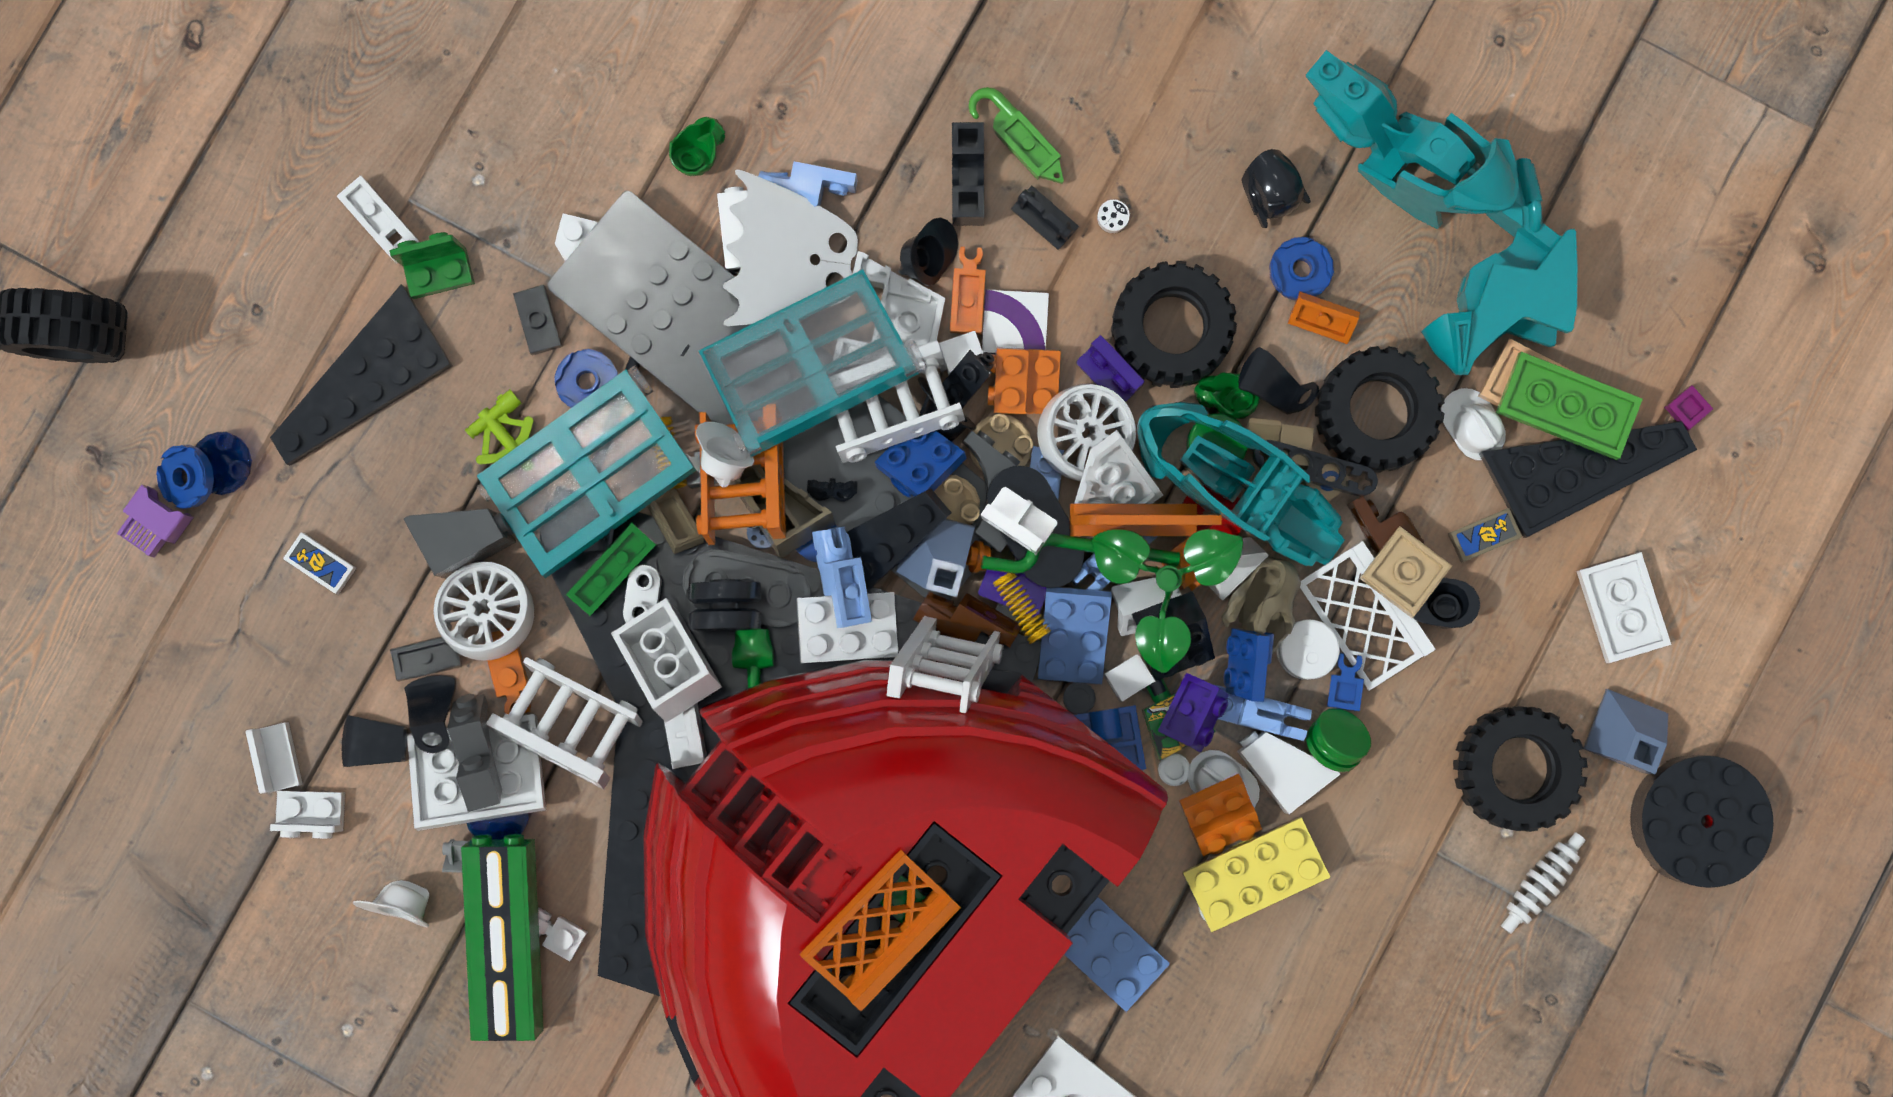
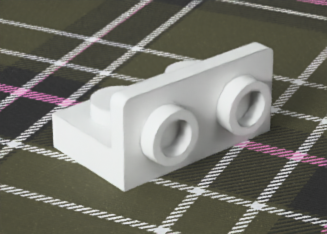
(309, 812)

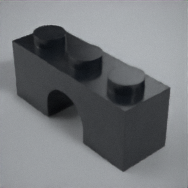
(968, 173)

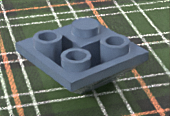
(939, 558)
(1628, 733)

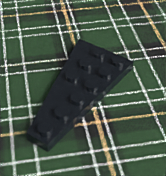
(376, 369)
(1560, 477)

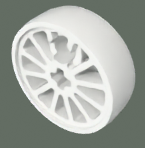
(1060, 406)
(482, 645)

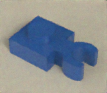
(1345, 688)

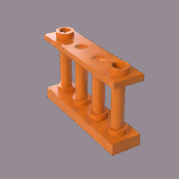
(770, 487)

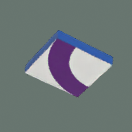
(1014, 320)

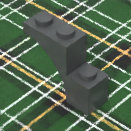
(991, 463)
(472, 745)

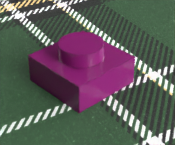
(1689, 407)

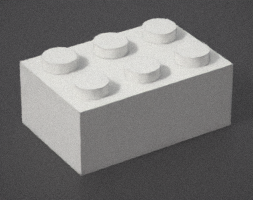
(666, 660)

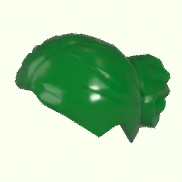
(696, 146)
(1224, 395)

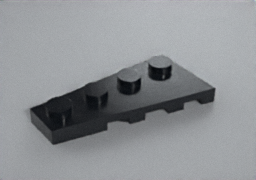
(895, 533)

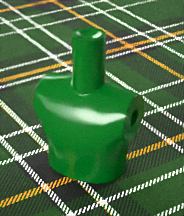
(752, 652)

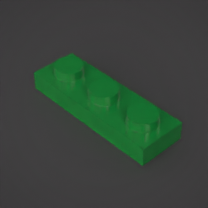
(610, 569)

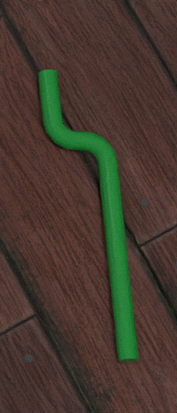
(1068, 542)

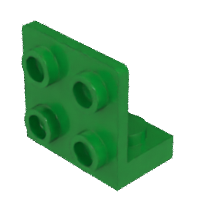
(434, 264)

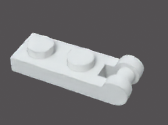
(374, 214)

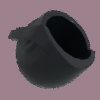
(1273, 186)

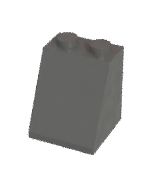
(459, 538)

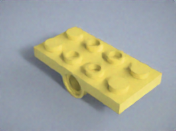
(1256, 874)

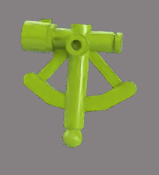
(491, 420)

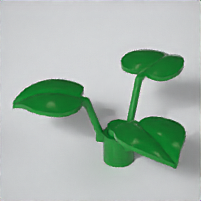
(1211, 557)

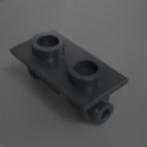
(1044, 217)
(968, 377)

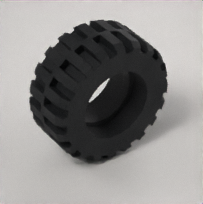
(1203, 294)
(62, 325)
(1412, 383)
(1562, 763)

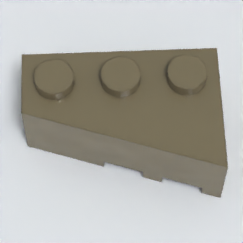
(801, 512)

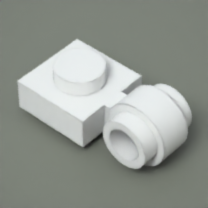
(562, 937)

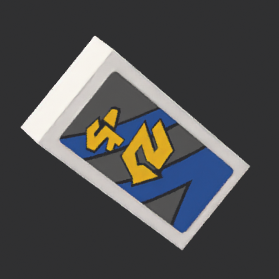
(319, 563)

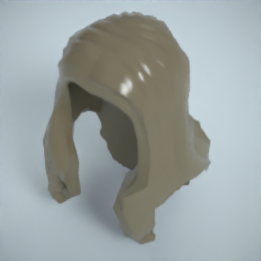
(1266, 600)

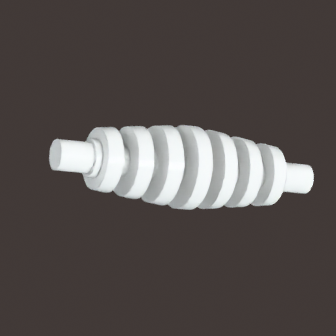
(1543, 882)

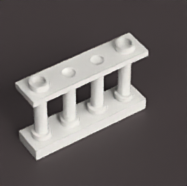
(944, 418)
(925, 646)
(564, 754)

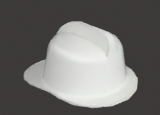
(1472, 423)
(721, 453)
(1215, 766)
(400, 900)

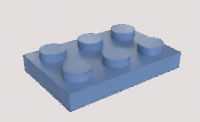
(1077, 636)
(1114, 955)

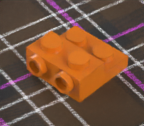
(1024, 380)
(1221, 815)

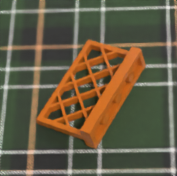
(1139, 518)
(896, 944)

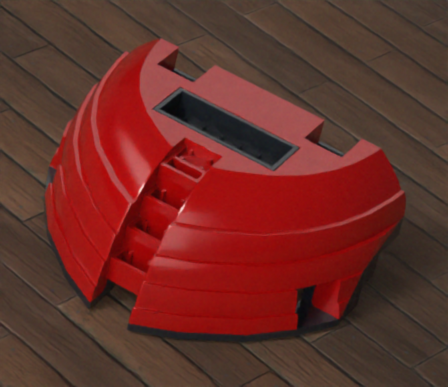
(804, 809)

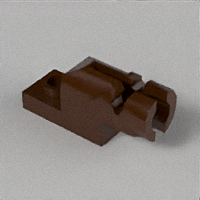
(1375, 532)
(967, 619)

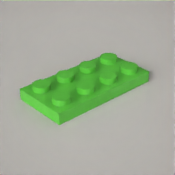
(1569, 405)

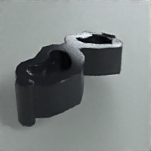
(838, 490)

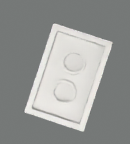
(1623, 607)
(824, 642)

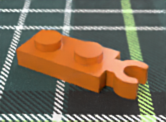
(968, 295)
(508, 675)

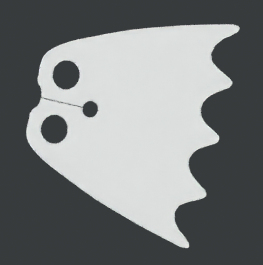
(776, 249)

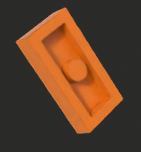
(1323, 317)

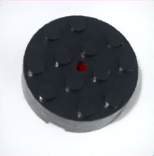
(1702, 820)

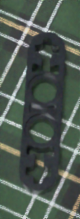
(1317, 461)

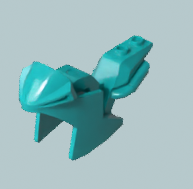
(1364, 115)
(1516, 292)
(1275, 504)

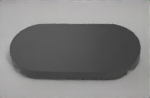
(779, 582)

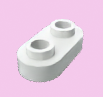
(641, 596)

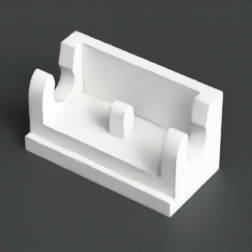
(686, 738)

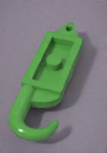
(1020, 136)

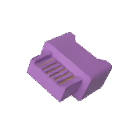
(151, 522)

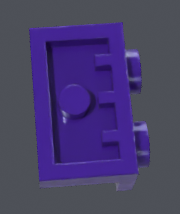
(1109, 369)
(1194, 712)

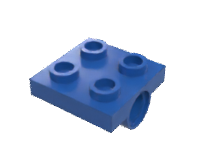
(920, 463)
(1248, 663)
(1119, 729)

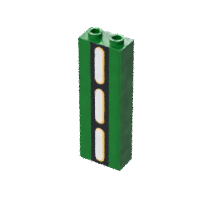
(502, 938)

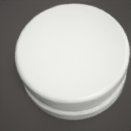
(1309, 650)

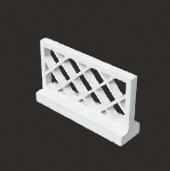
(1406, 625)

